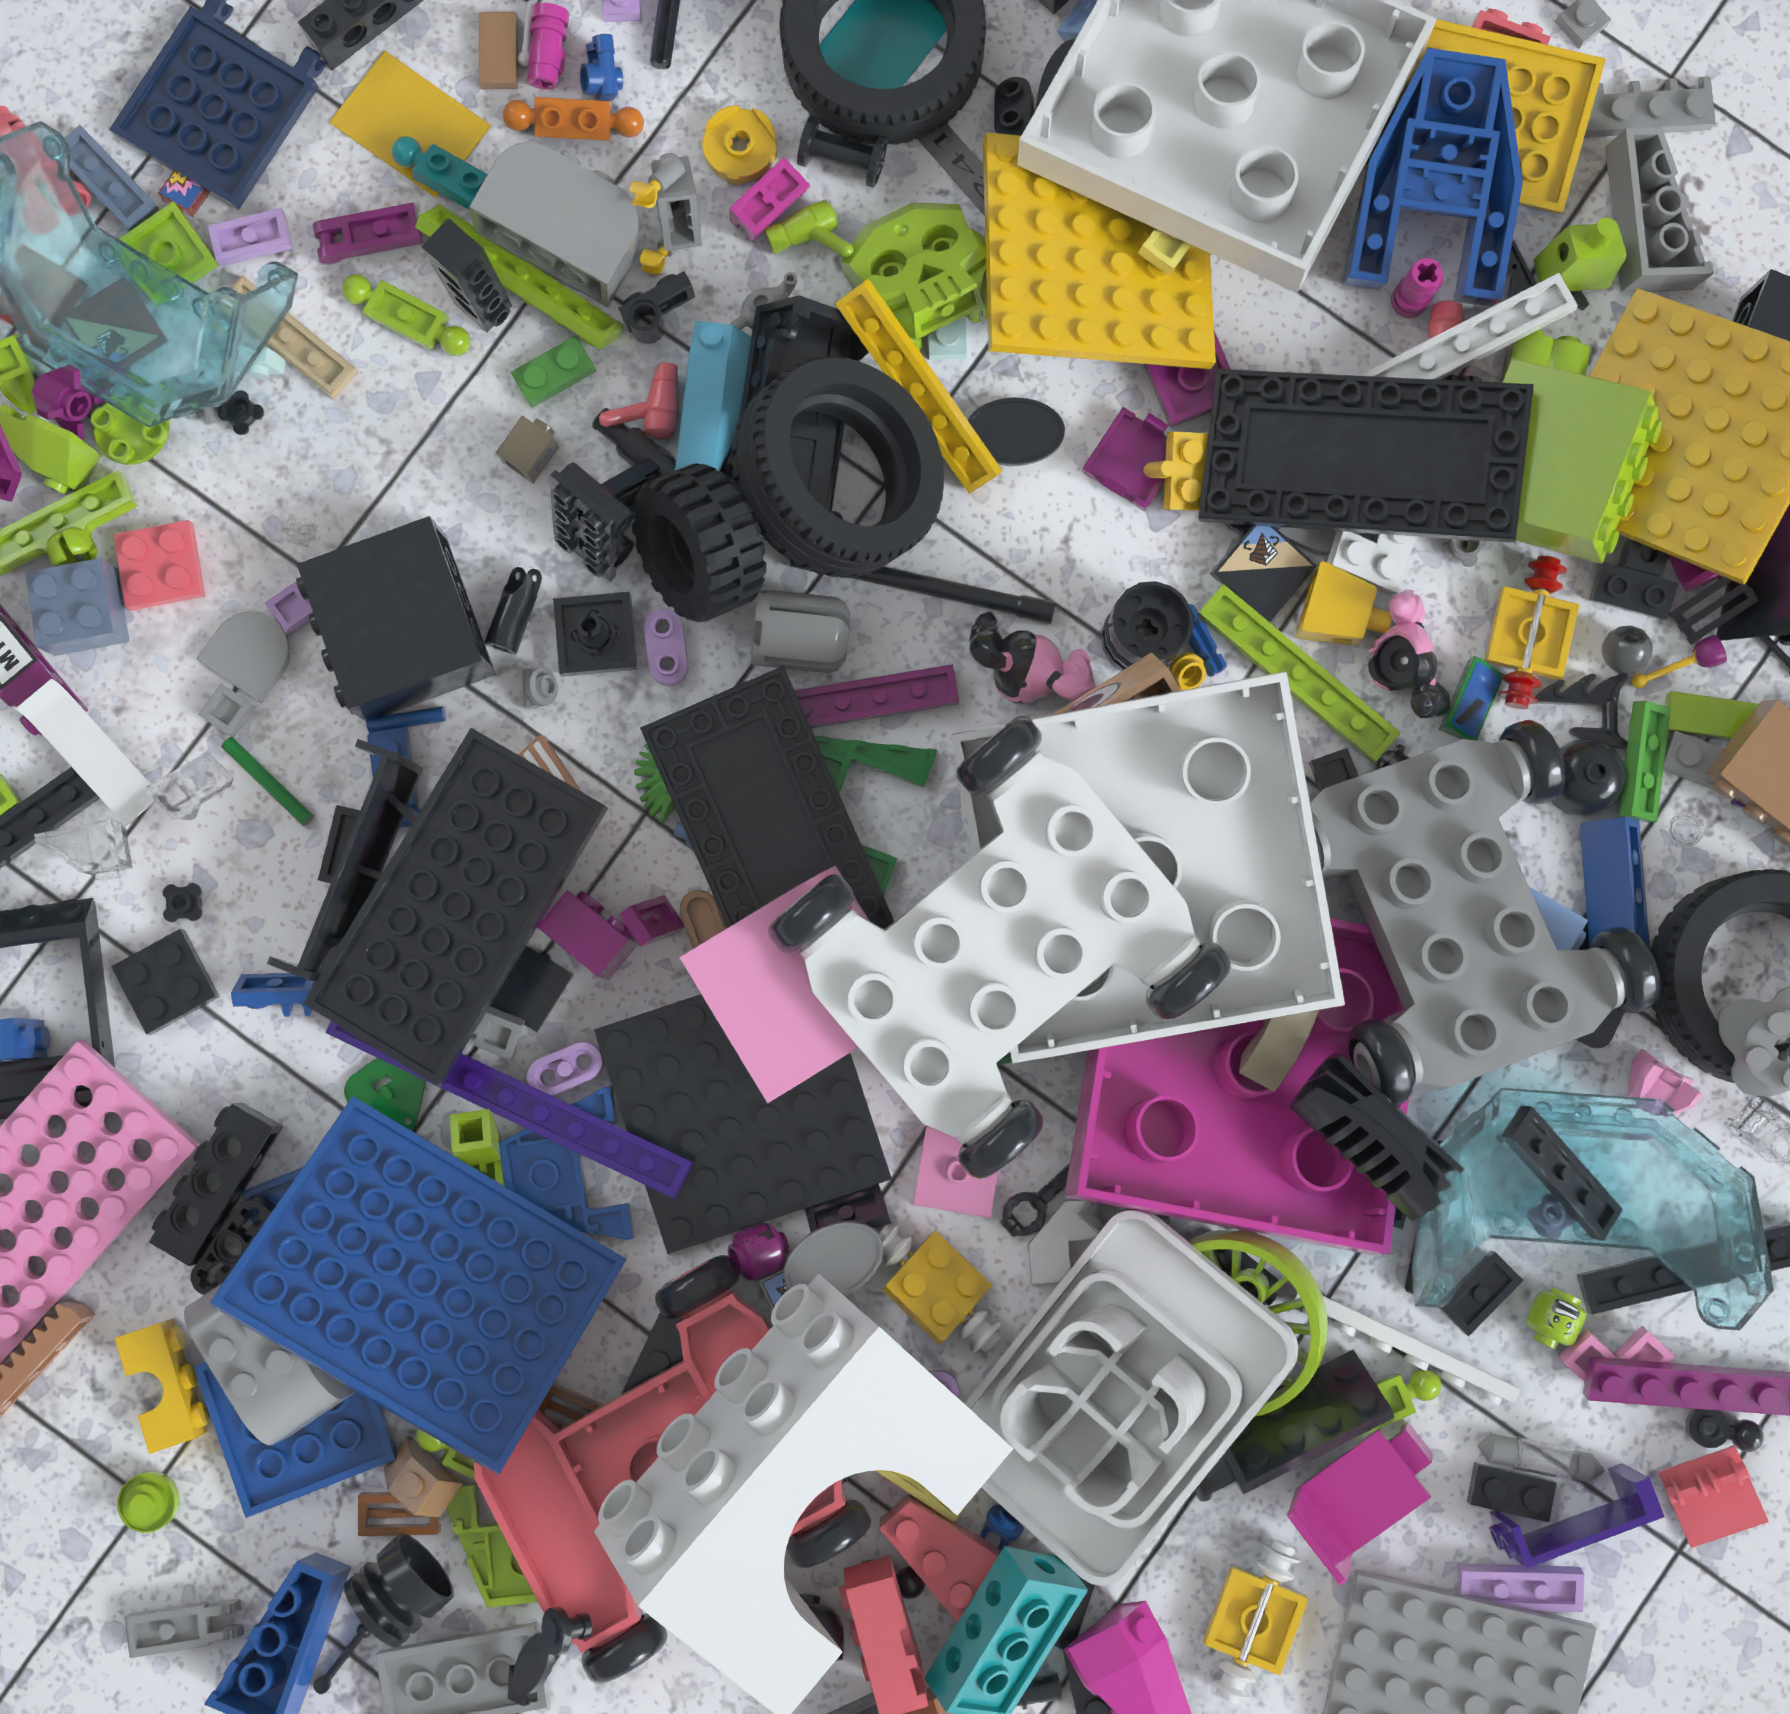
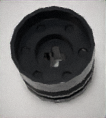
(1156, 610)
(398, 1590)

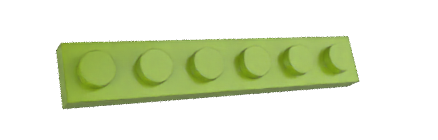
(534, 285)
(1307, 679)

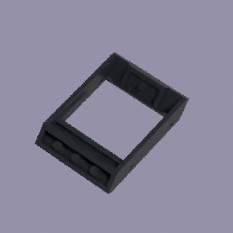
(51, 923)

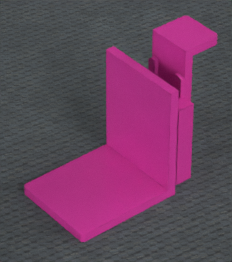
(1360, 1496)

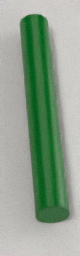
(267, 781)

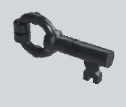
(1038, 1201)

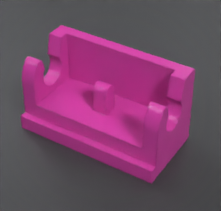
(768, 199)

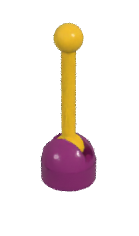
(1706, 653)

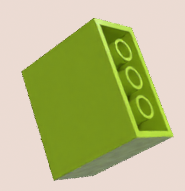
(1581, 458)

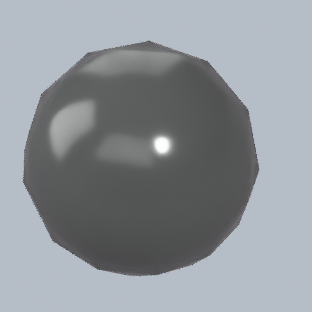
(1627, 649)

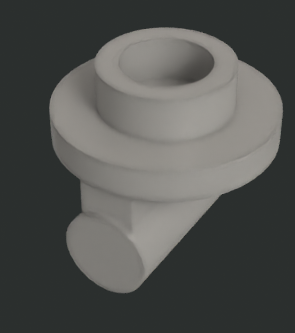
(538, 687)

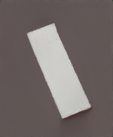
(88, 750)

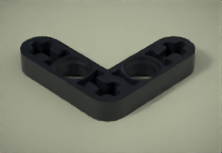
(216, 1250)

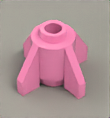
(1657, 1081)

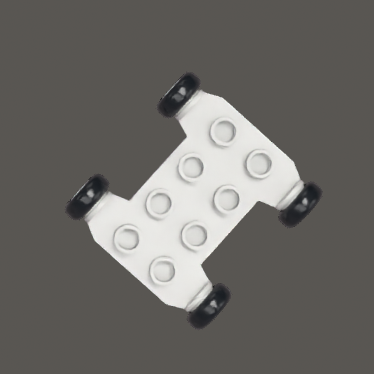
(1000, 947)

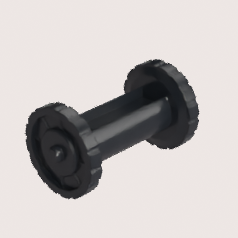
(842, 151)

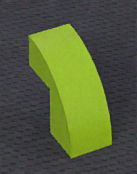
(477, 1141)

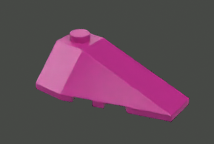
(1129, 1663)

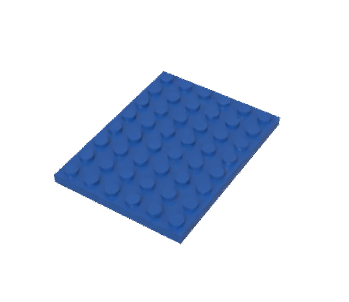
(420, 1284)

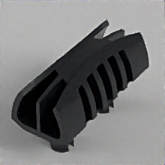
(1375, 1136)

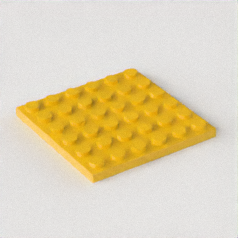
(1072, 278)
(1724, 440)

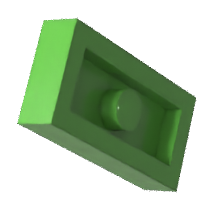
(553, 371)

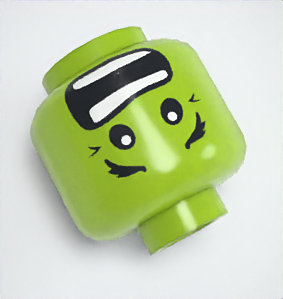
(1556, 1318)

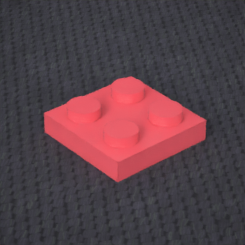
(159, 565)

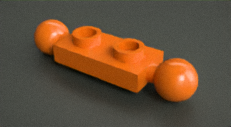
(573, 118)

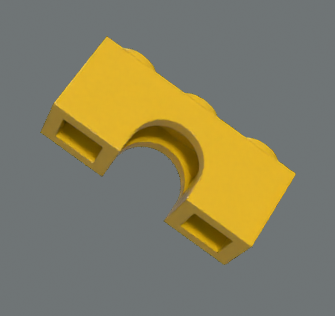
(160, 1352)

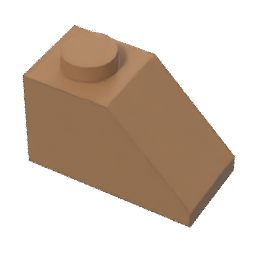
(420, 1480)

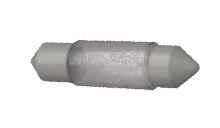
(1540, 1458)

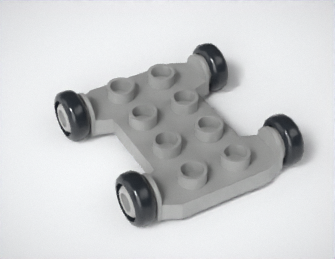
(1460, 917)

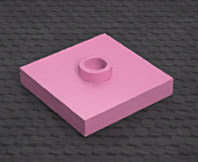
(946, 1184)

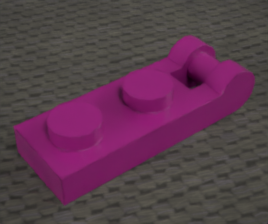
(367, 232)

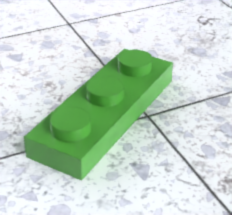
(1645, 761)

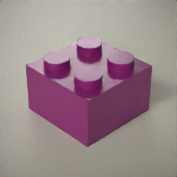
(587, 935)

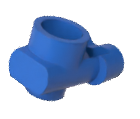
(600, 75)

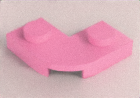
(1639, 1346)

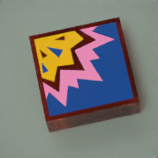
(184, 193)

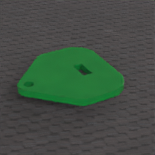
(396, 1099)

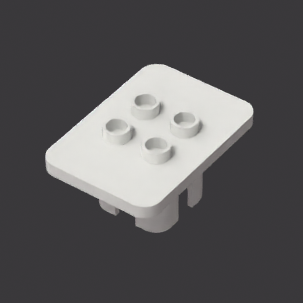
(1126, 1393)

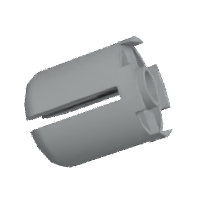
(800, 631)

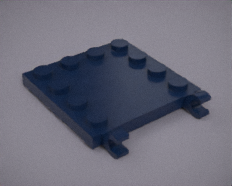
(217, 104)

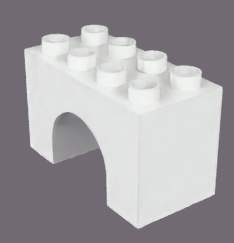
(716, 1508)

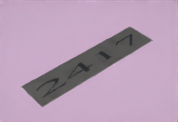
(957, 162)

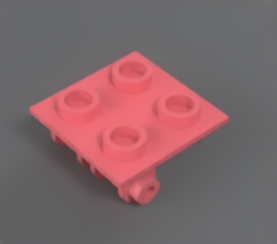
(1713, 1496)

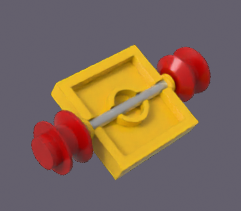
(1532, 632)

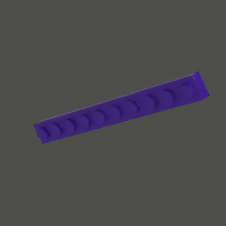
(552, 1120)

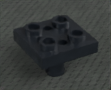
(573, 615)

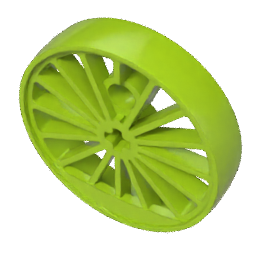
(1299, 1277)

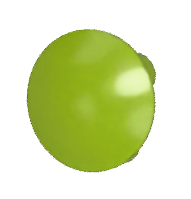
(125, 438)

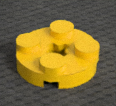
(739, 165)

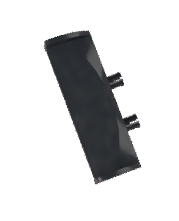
(362, 858)

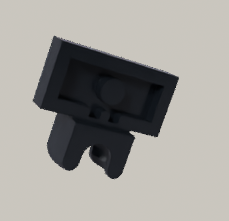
(1635, 583)

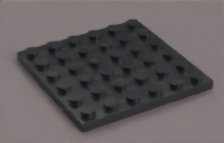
(749, 1157)

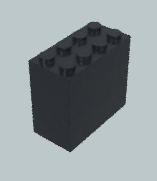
(394, 620)

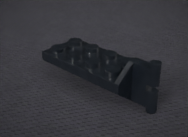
(1327, 1413)

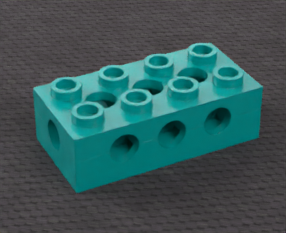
(1005, 1633)

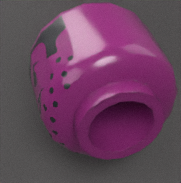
(758, 1251)

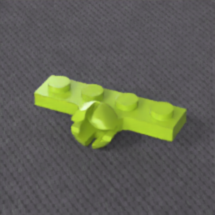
(66, 525)

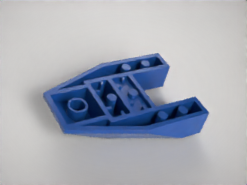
(1446, 155)

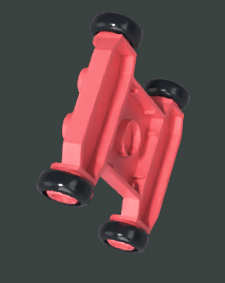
(560, 1477)

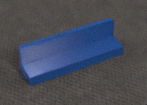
(1614, 876)

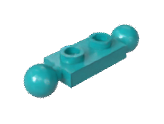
(439, 170)

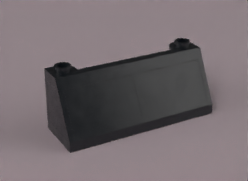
(780, 338)

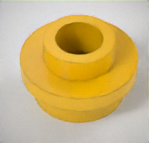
(1194, 672)

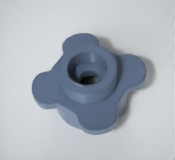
(1543, 1224)

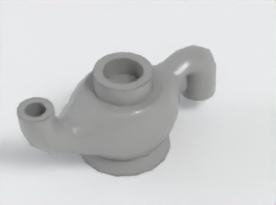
(764, 296)

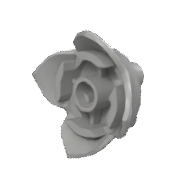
(1750, 1032)

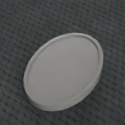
(840, 1252)

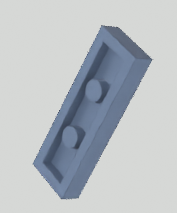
(108, 180)

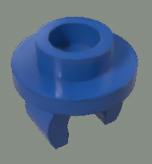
(1002, 1524)

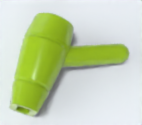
(806, 225)

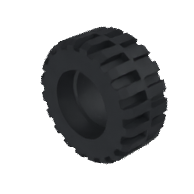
(698, 542)

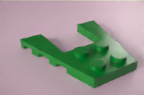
(895, 760)

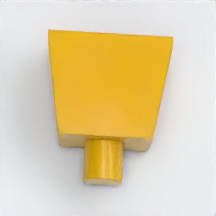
(1339, 608)

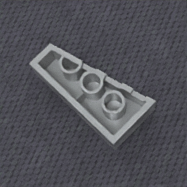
(1652, 215)

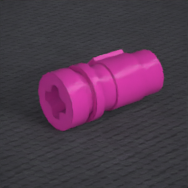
(546, 51)
(1417, 288)

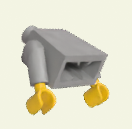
(676, 200)

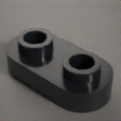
(1013, 104)

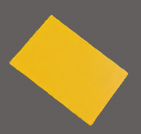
(400, 103)

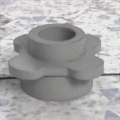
(1467, 555)

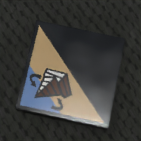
(1263, 569)

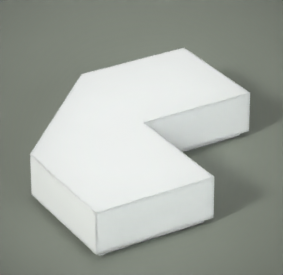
(1050, 1245)

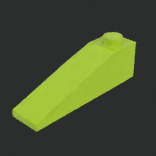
(49, 450)

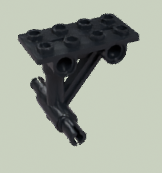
(593, 515)

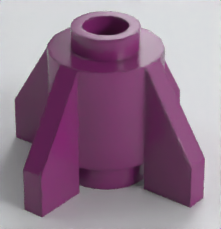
(62, 397)

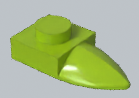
(16, 374)

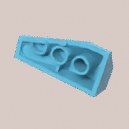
(712, 394)

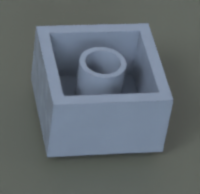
(77, 607)

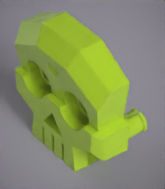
(923, 266)

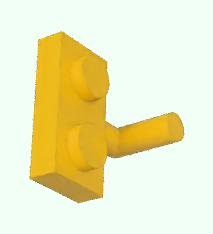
(1181, 470)

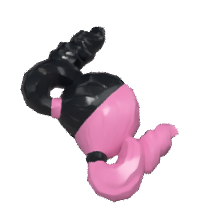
(1413, 642)
(1028, 659)

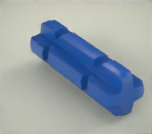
(1205, 647)

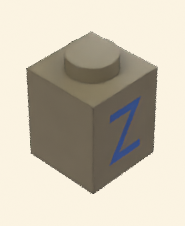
(528, 448)

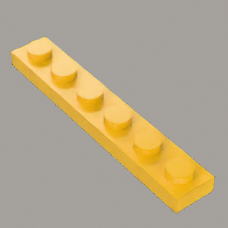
(905, 364)

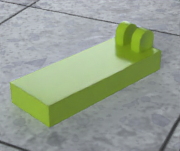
(1706, 715)

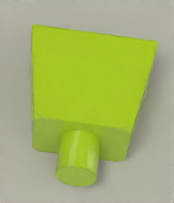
(1584, 256)

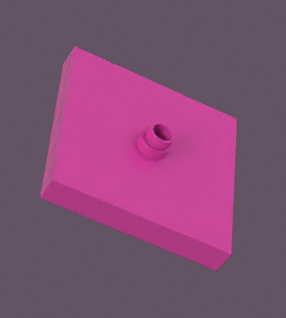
(1194, 1140)

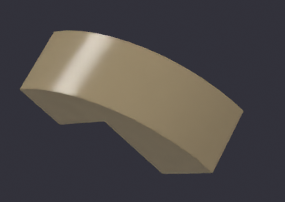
(1276, 1048)

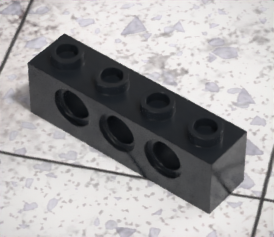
(345, 26)
(467, 275)
(256, 1137)

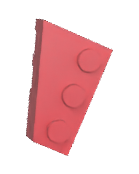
(940, 1552)
(885, 1636)

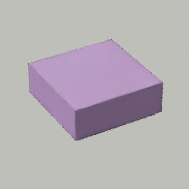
(290, 609)

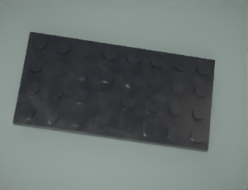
(455, 907)

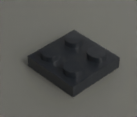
(165, 981)

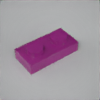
(651, 920)

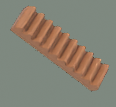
(41, 1350)

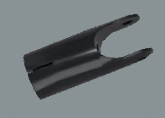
(513, 611)

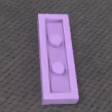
(1526, 1588)

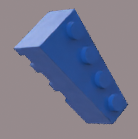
(286, 1644)

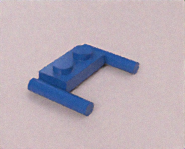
(393, 734)

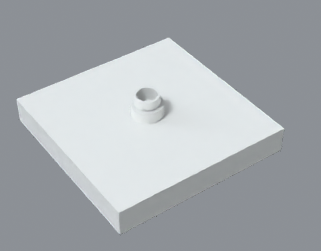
(1227, 117)
(1225, 813)

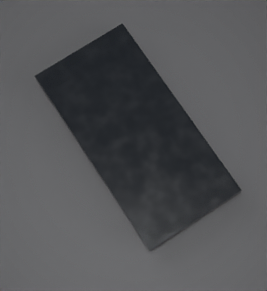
(1367, 454)
(759, 798)

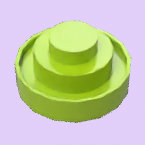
(148, 1501)

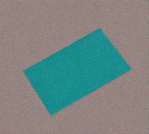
(882, 41)

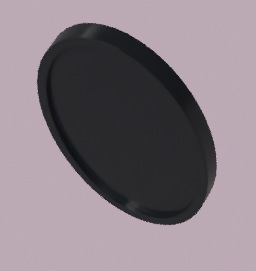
(1018, 430)

